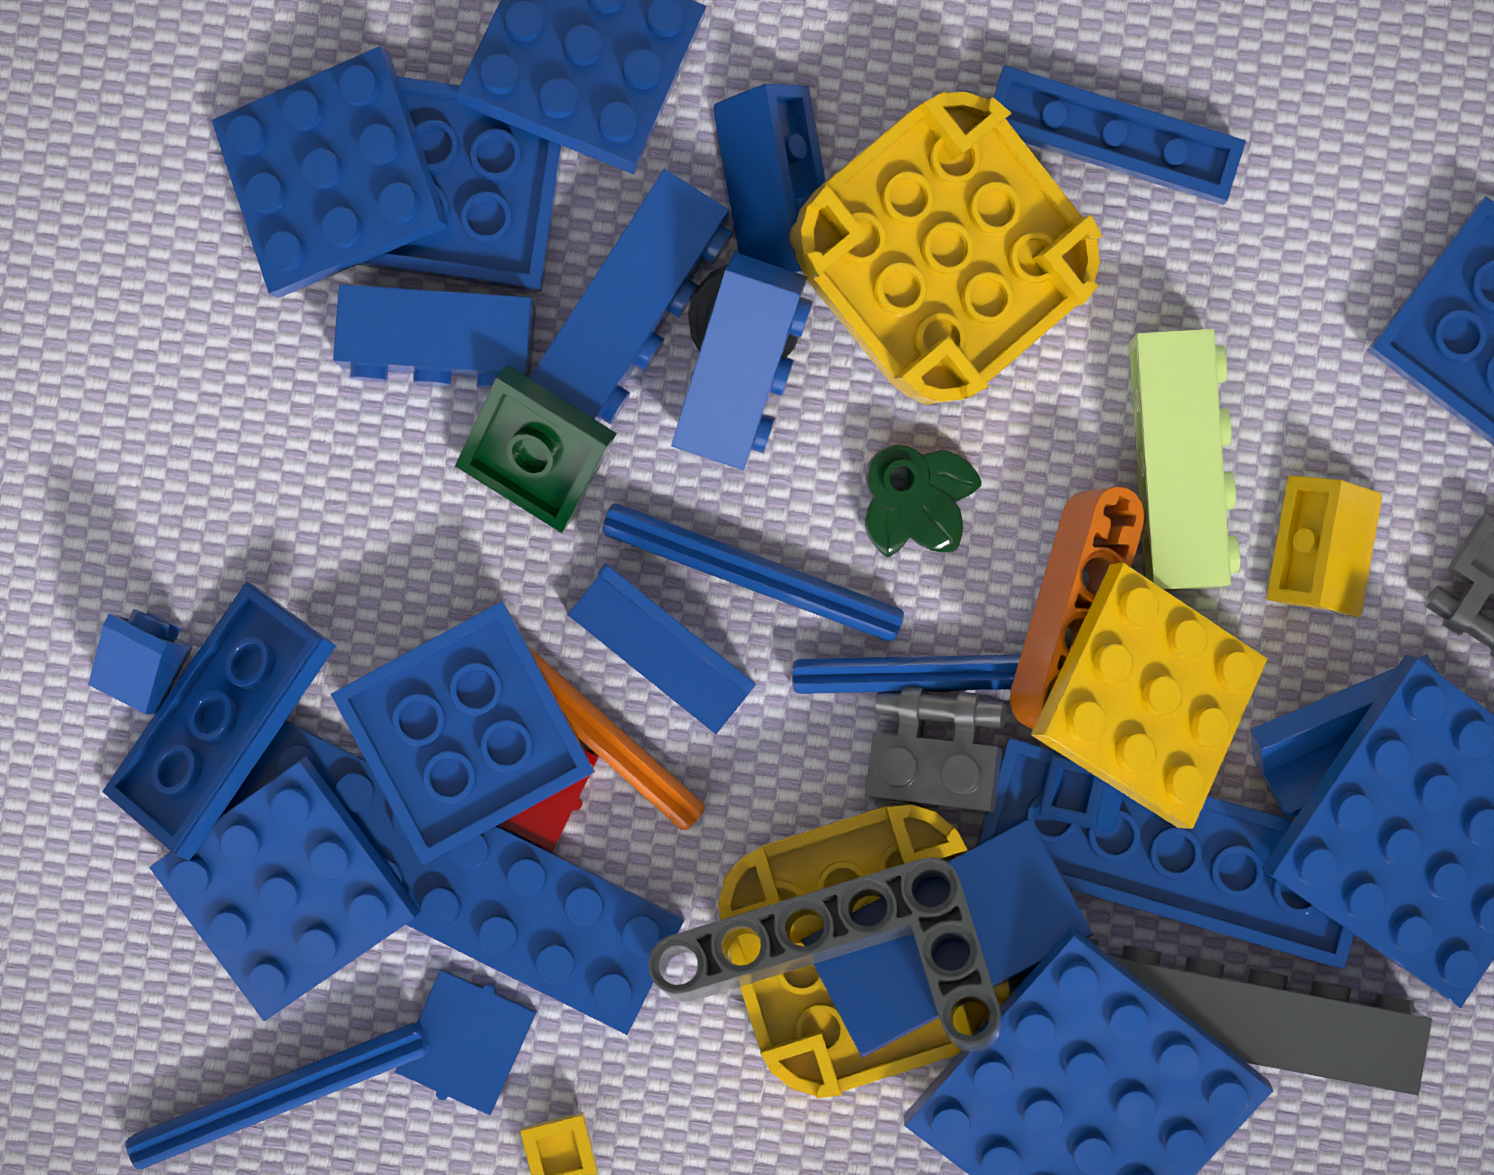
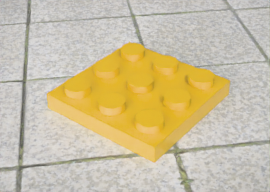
(1150, 696)

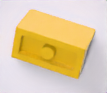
(1324, 545)

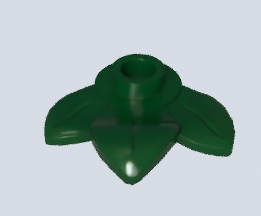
(924, 506)

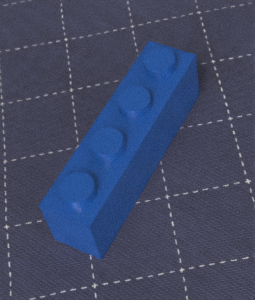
(632, 297)

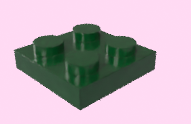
(535, 448)

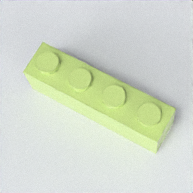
(1182, 459)

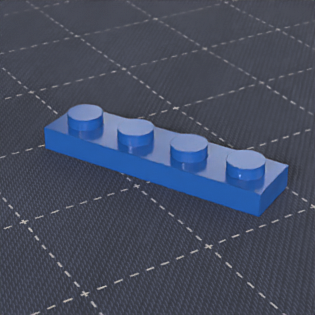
(1120, 135)

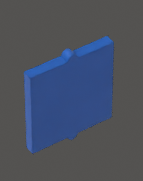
(470, 1041)

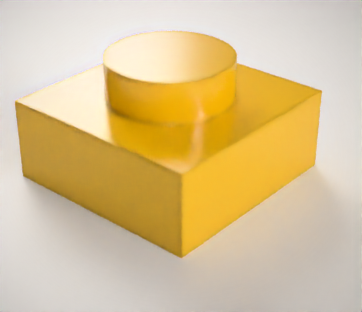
(560, 1147)

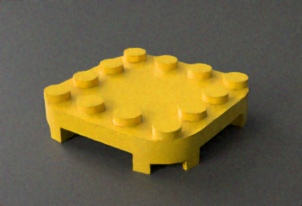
(946, 248)
(792, 1012)

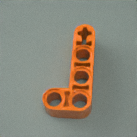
(1092, 533)

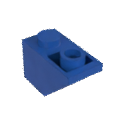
(138, 659)

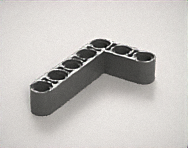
(844, 936)

